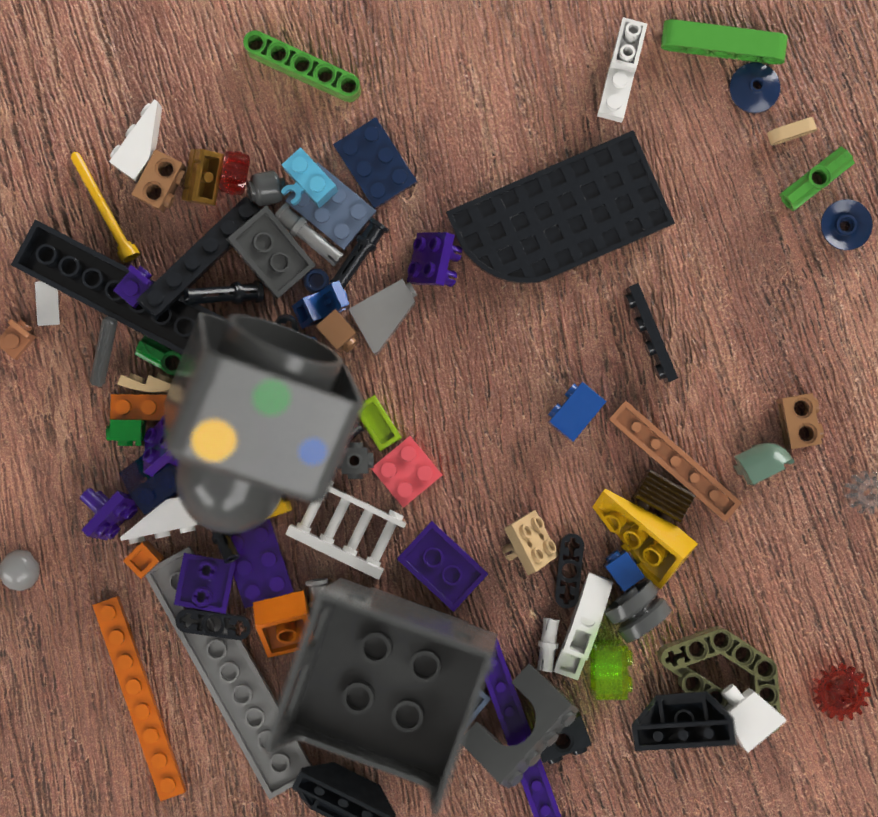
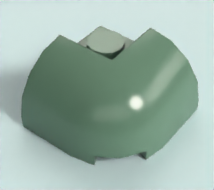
(761, 462)

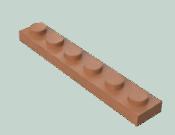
(674, 461)

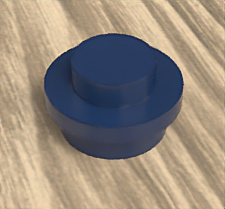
(316, 280)

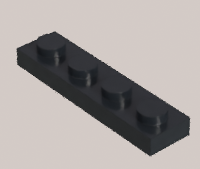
(647, 325)

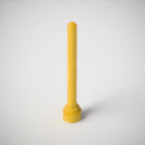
(126, 250)

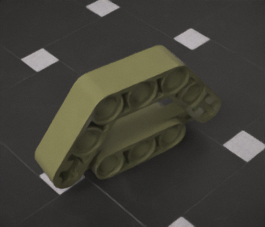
(727, 649)

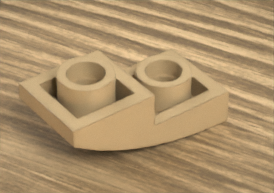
(157, 384)

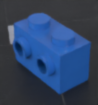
(576, 411)

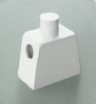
(752, 716)

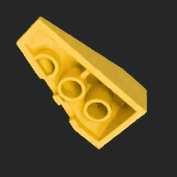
(651, 540)

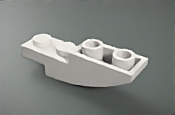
(622, 70)
(583, 626)

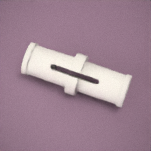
(548, 644)

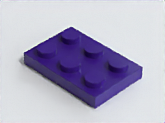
(261, 565)
(442, 566)

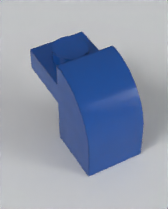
(316, 307)

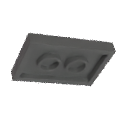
(270, 252)

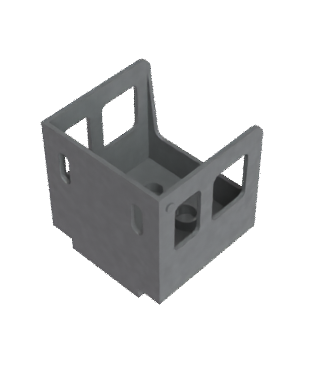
(385, 684)

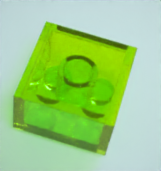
(610, 670)

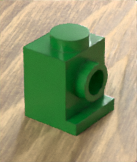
(126, 432)

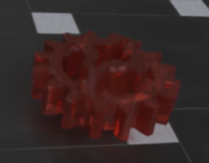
(845, 683)

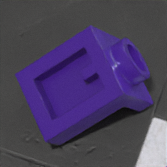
(134, 284)

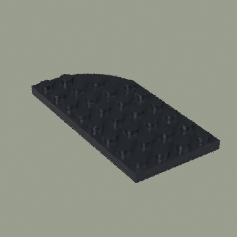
(563, 214)

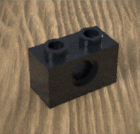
(576, 744)

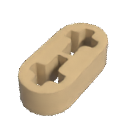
(791, 131)

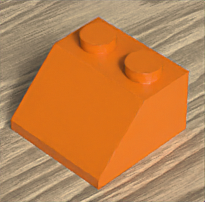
(282, 622)

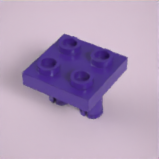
(432, 258)
(155, 451)
(108, 513)
(204, 583)

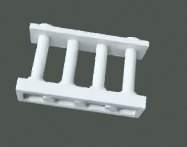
(348, 553)

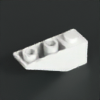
(139, 144)
(160, 521)

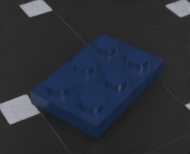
(375, 163)

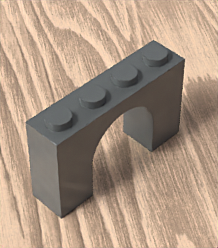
(552, 714)

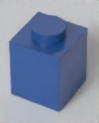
(623, 569)

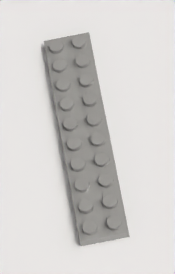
(234, 685)

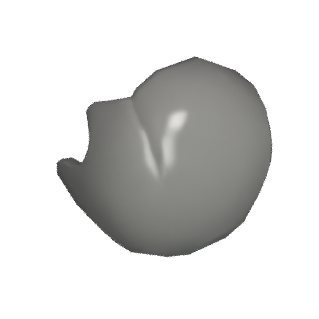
(19, 570)

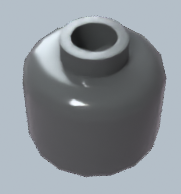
(265, 188)

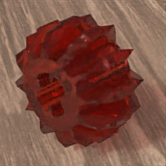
(234, 173)

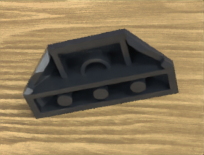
(683, 722)
(341, 792)

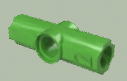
(827, 169)

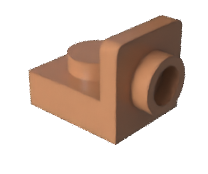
(16, 338)

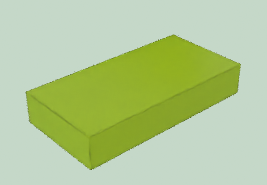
(378, 424)

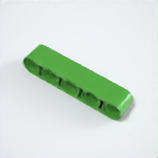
(724, 41)
(293, 58)

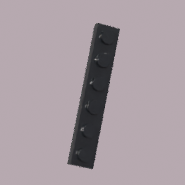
(195, 261)

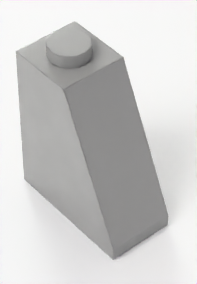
(383, 313)

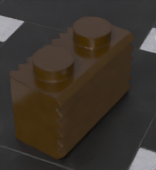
(663, 496)

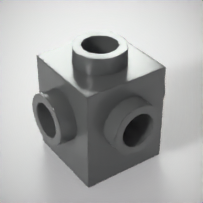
(366, 461)

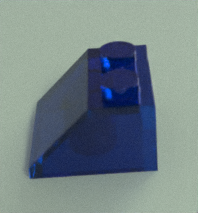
(146, 490)

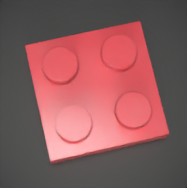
(406, 471)

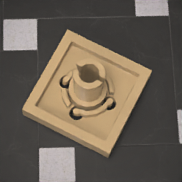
(530, 543)

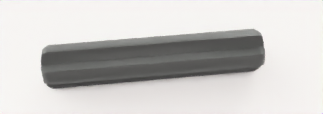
(103, 351)

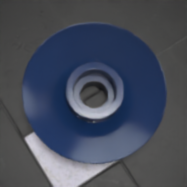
(752, 99)
(858, 222)

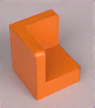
(143, 559)

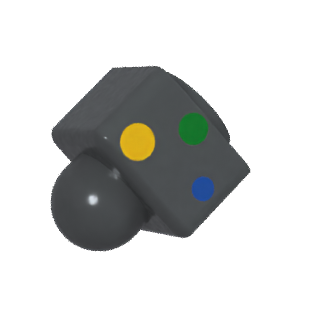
(255, 420)

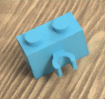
(308, 179)

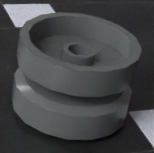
(638, 611)

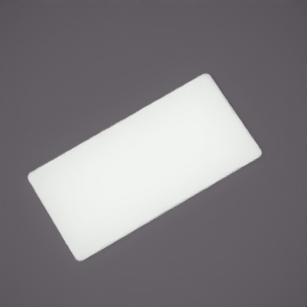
(46, 304)

